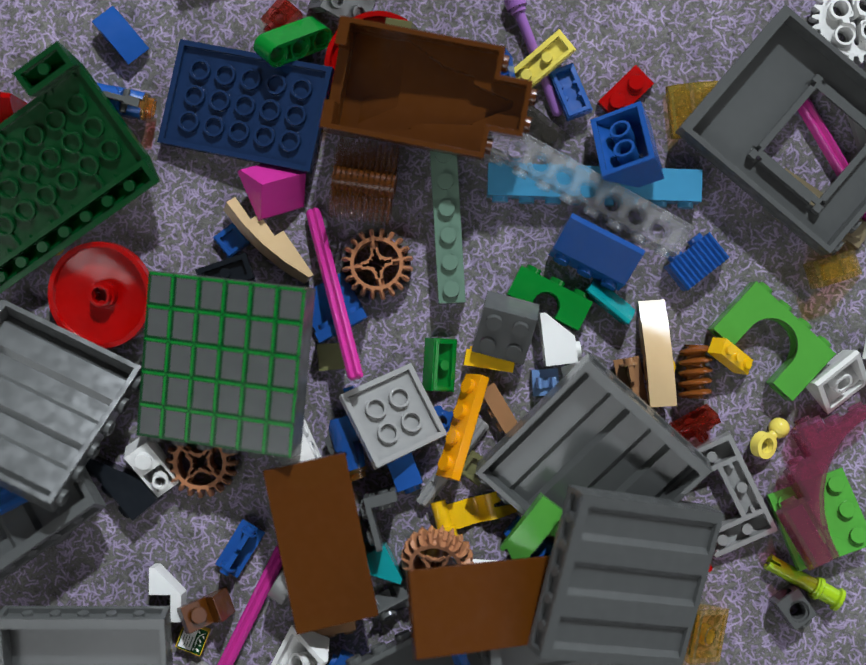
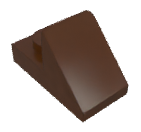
(206, 610)

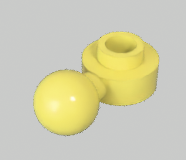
(765, 443)

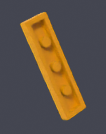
(462, 426)

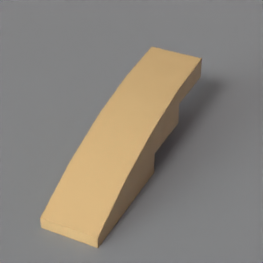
(275, 248)
(657, 353)

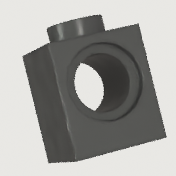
(785, 599)

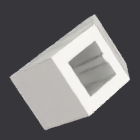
(149, 463)

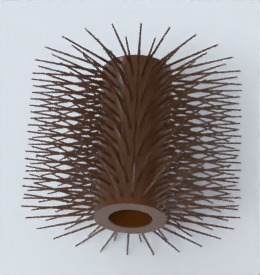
(364, 181)

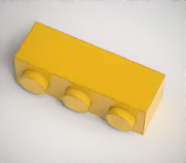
(730, 355)
(484, 361)

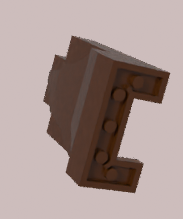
(423, 90)

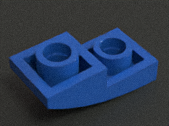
(120, 35)

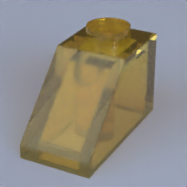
(832, 269)

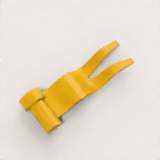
(469, 511)

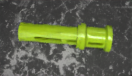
(816, 587)

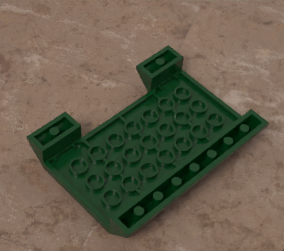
(62, 163)

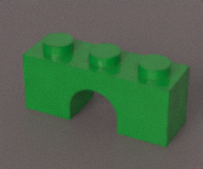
(571, 305)

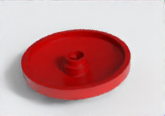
(100, 293)

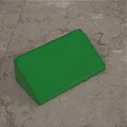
(439, 364)

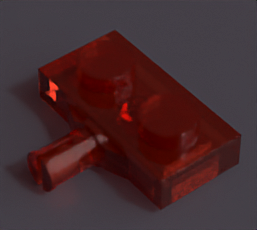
(696, 423)

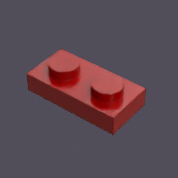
(626, 90)

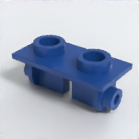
(239, 548)

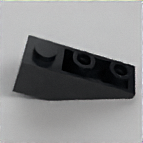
(124, 486)

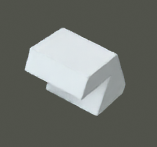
(163, 583)

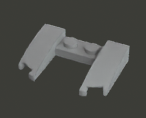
(754, 517)

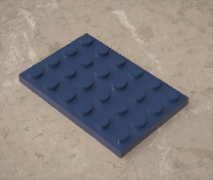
(244, 107)

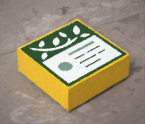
(193, 642)

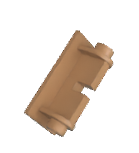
(631, 374)

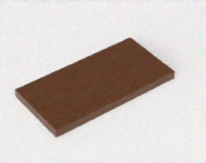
(320, 542)
(473, 605)

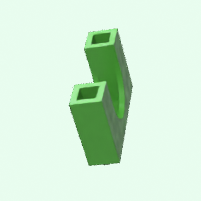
(806, 353)

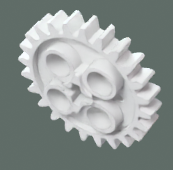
(830, 24)

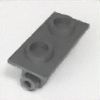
(389, 605)

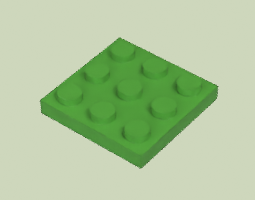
(842, 515)

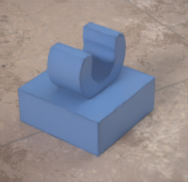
(543, 381)

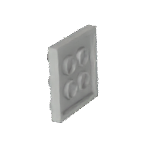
(392, 415)

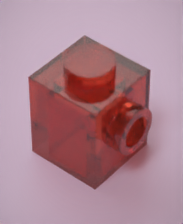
(280, 14)

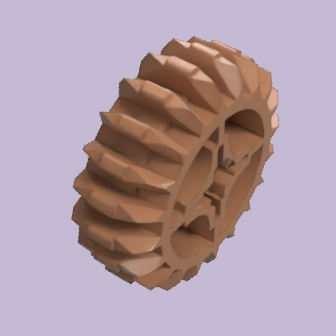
(373, 242)
(187, 480)
(435, 548)

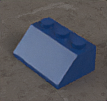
(627, 147)
(595, 252)

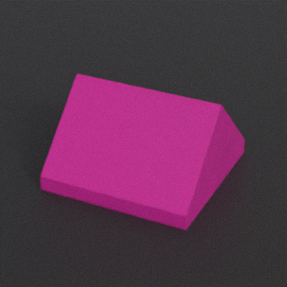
(273, 189)

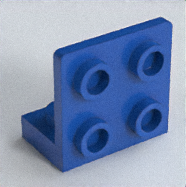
(322, 315)

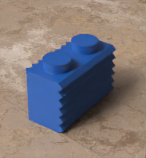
(696, 261)

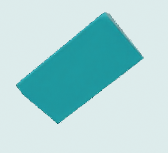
(610, 302)

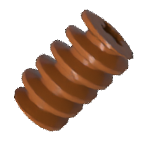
(695, 372)

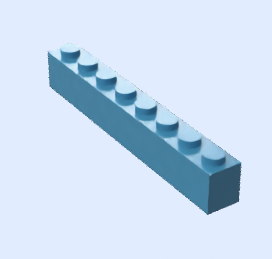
(678, 187)

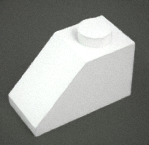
(557, 342)

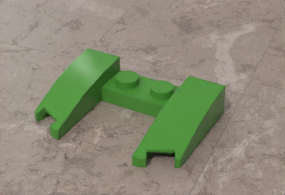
(533, 527)

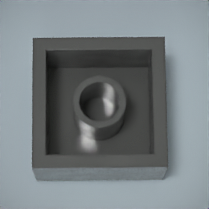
(505, 327)

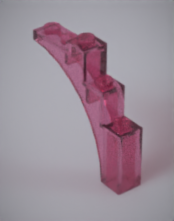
(805, 517)

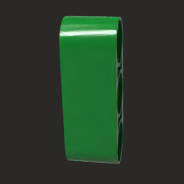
(292, 41)

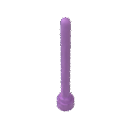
(518, 9)

